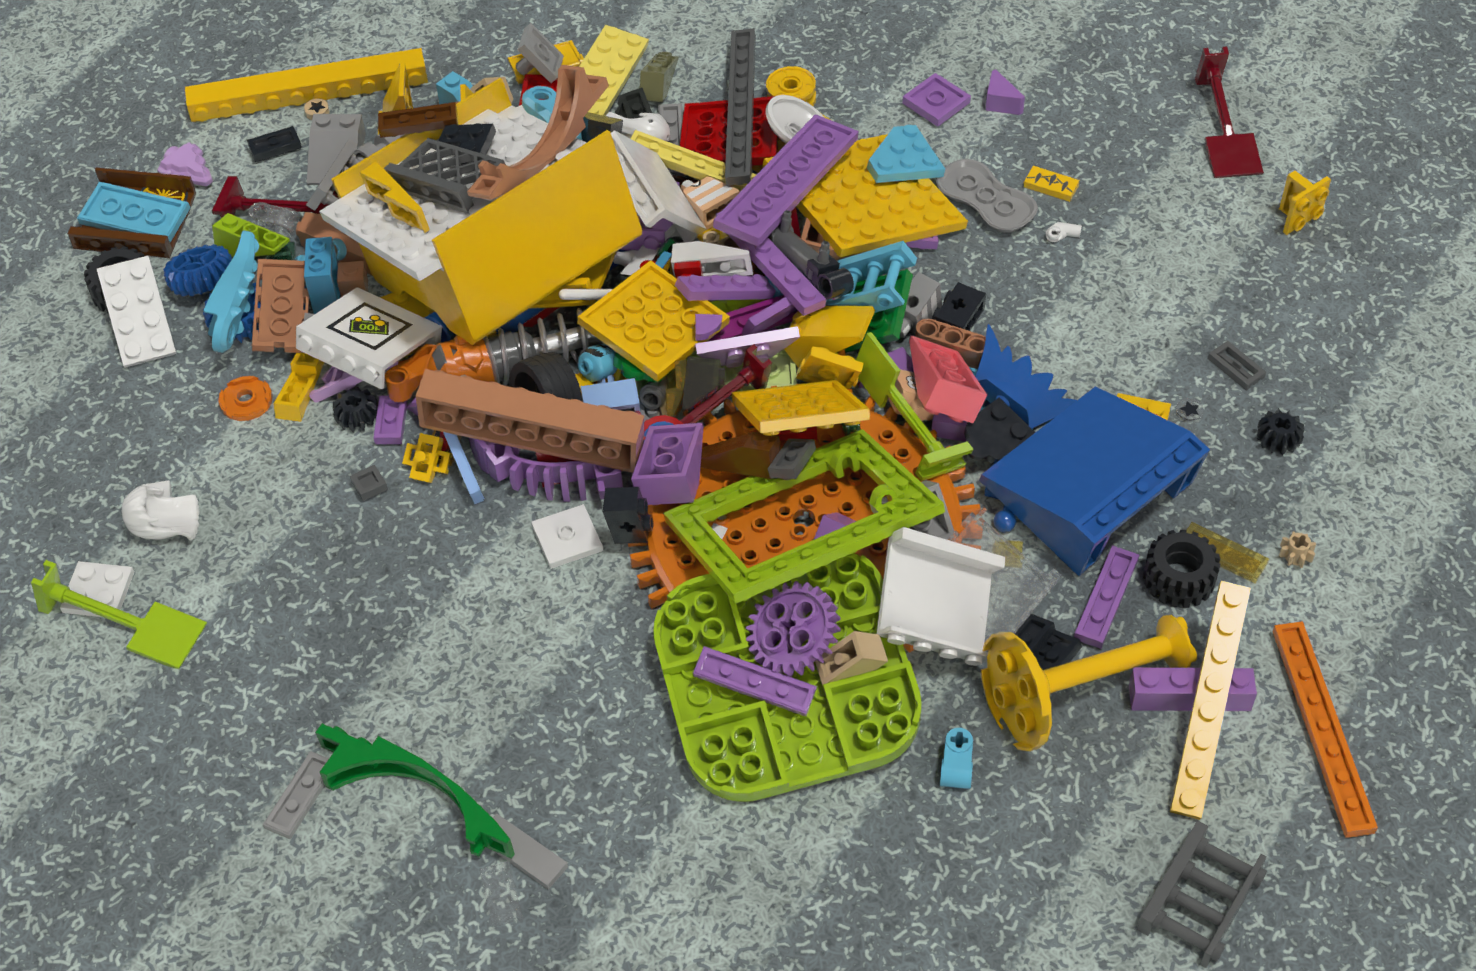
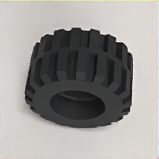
(105, 259)
(1177, 585)

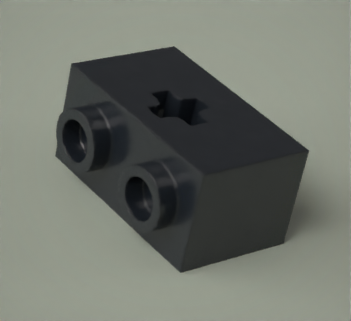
(961, 307)
(627, 515)

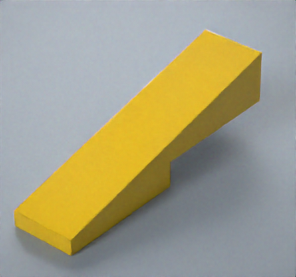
(400, 203)
(294, 395)

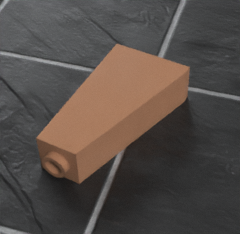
(314, 226)

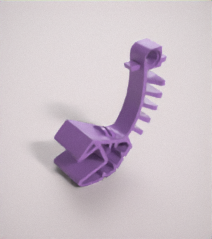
(503, 461)

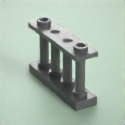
(1170, 892)

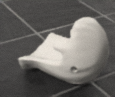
(649, 124)
(160, 516)

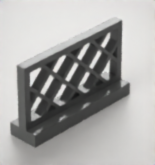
(435, 186)

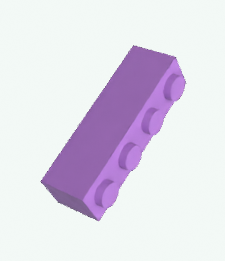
(1176, 687)

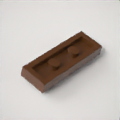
(417, 119)

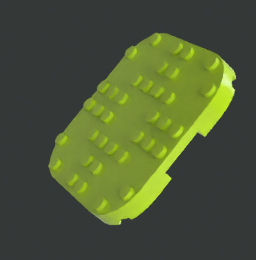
(758, 749)

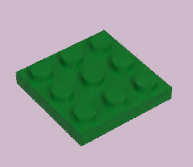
(887, 324)

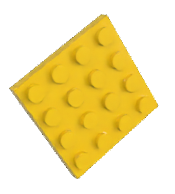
(648, 320)
(800, 407)

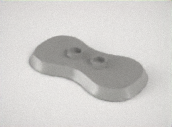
(975, 185)

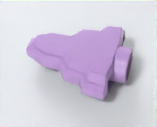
(186, 162)

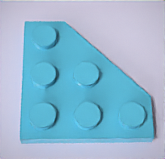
(904, 157)

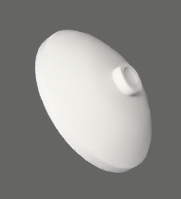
(788, 115)

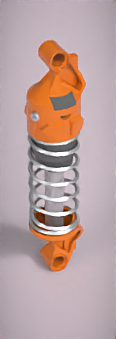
(487, 359)

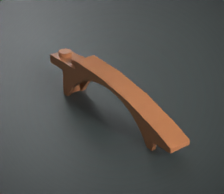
(573, 100)

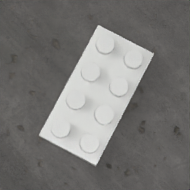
(136, 311)

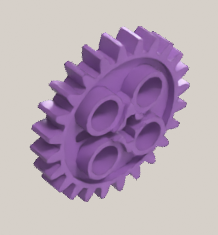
(793, 628)

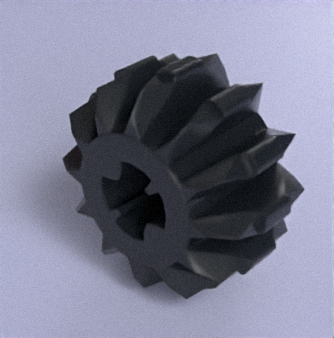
(355, 409)
(1280, 431)

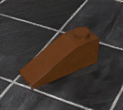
(744, 454)

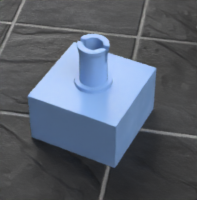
(615, 394)

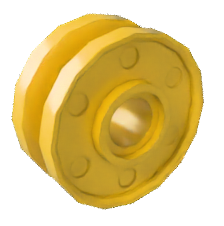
(792, 82)

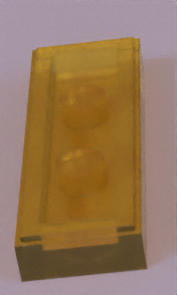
(1233, 555)

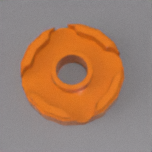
(245, 410)

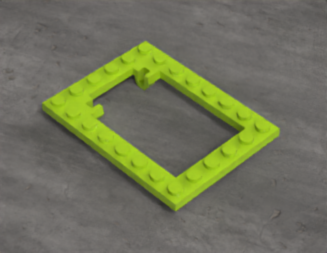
(907, 506)

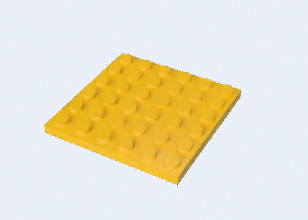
(867, 215)

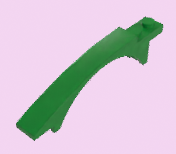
(359, 759)

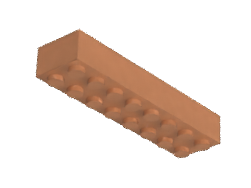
(530, 420)

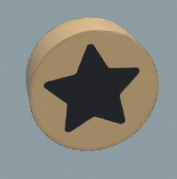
(316, 106)

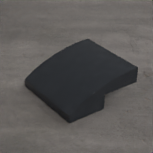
(1046, 643)

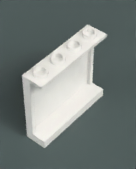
(654, 189)

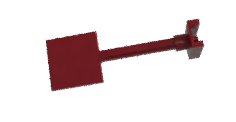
(1229, 153)

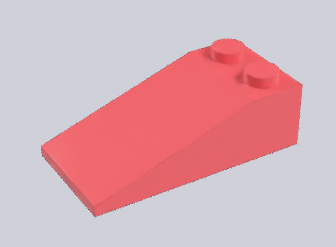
(945, 381)

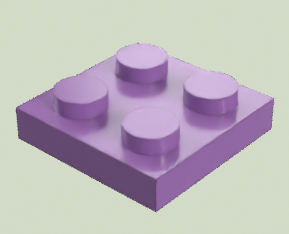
(936, 99)

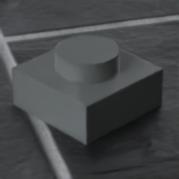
(368, 482)

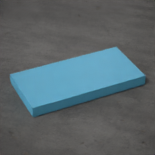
(132, 211)

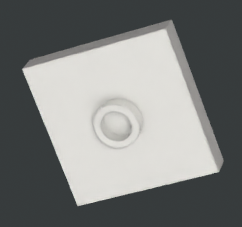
(567, 536)

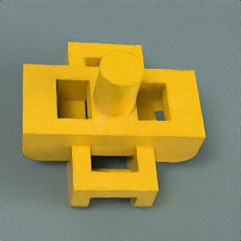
(426, 458)

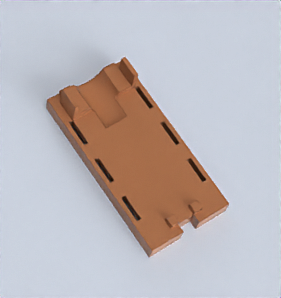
(281, 304)

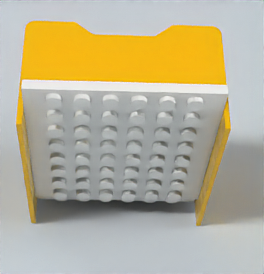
(508, 249)

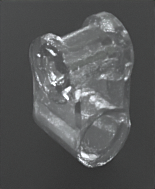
(275, 218)

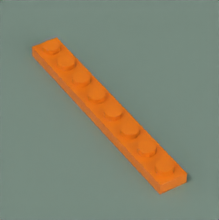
(1324, 730)

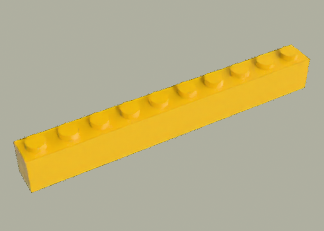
(302, 85)

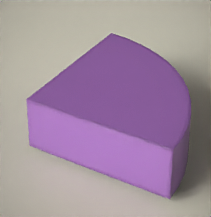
(706, 325)

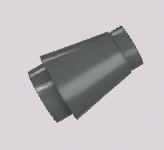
(654, 394)

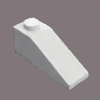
(714, 258)

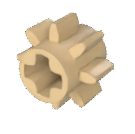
(1297, 549)

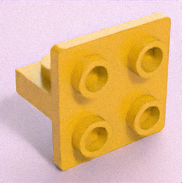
(1302, 200)

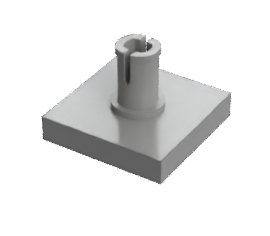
(538, 53)

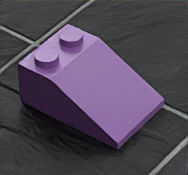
(670, 464)

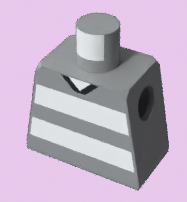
(921, 303)

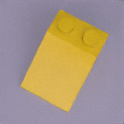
(398, 93)
(829, 328)

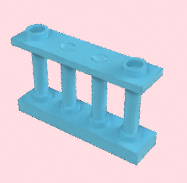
(868, 267)

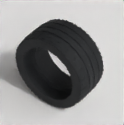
(546, 374)

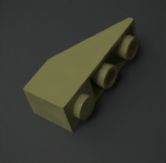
(657, 76)

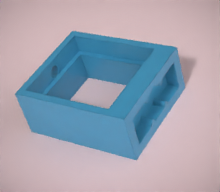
(321, 272)

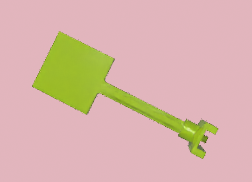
(879, 379)
(160, 636)

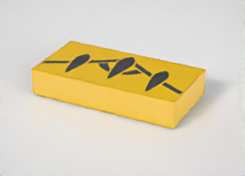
(1051, 183)

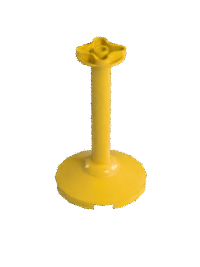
(1022, 690)

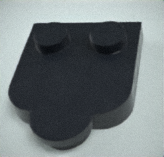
(996, 432)

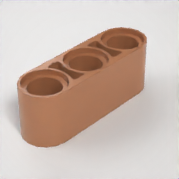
(967, 343)

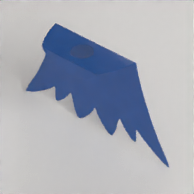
(1016, 386)

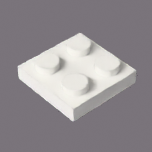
(100, 582)

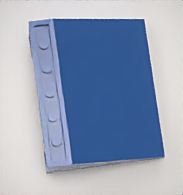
(1093, 473)

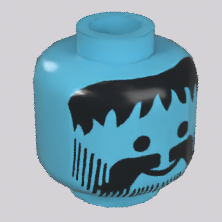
(596, 362)

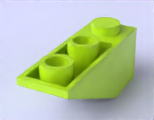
(229, 230)

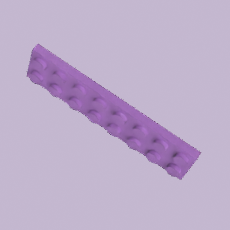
(785, 180)

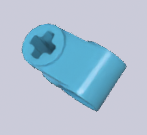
(957, 763)

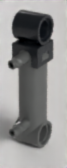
(817, 267)

